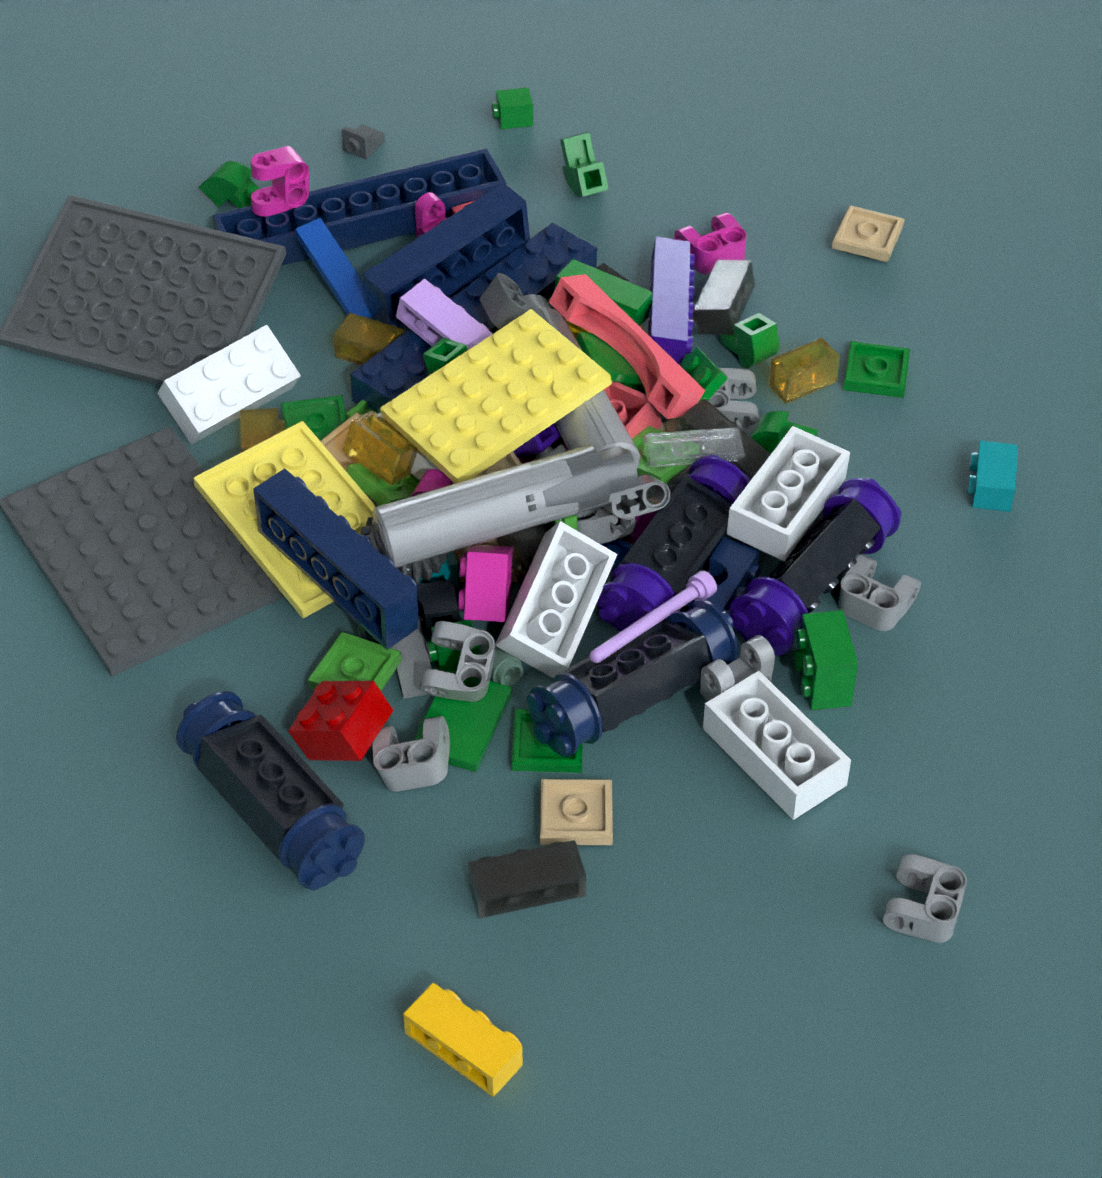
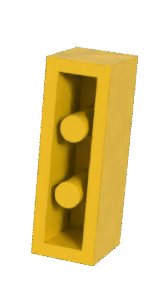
(463, 1039)

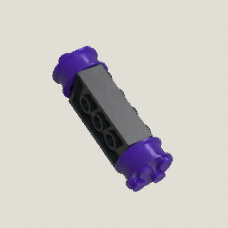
(851, 524)
(674, 542)

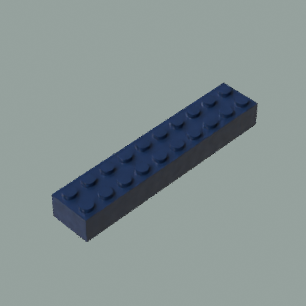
(371, 206)
(529, 266)

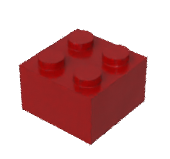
(341, 720)

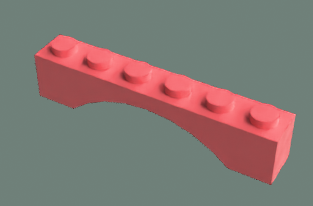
(664, 380)

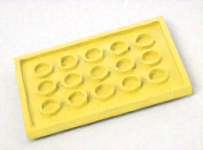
(495, 397)
(231, 494)

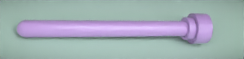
(698, 587)

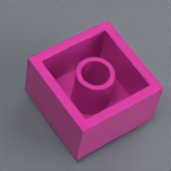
(487, 583)

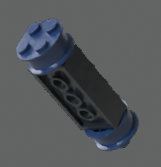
(645, 671)
(271, 789)

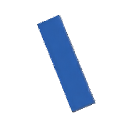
(334, 267)

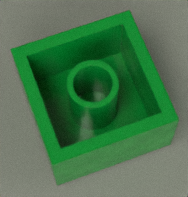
(826, 660)

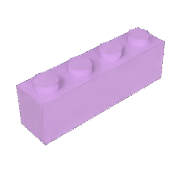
(438, 317)

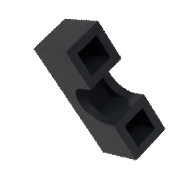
(435, 604)

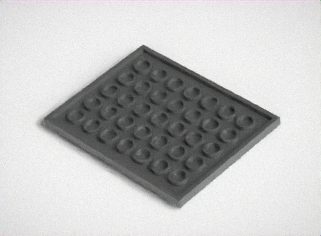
(138, 291)
(137, 551)

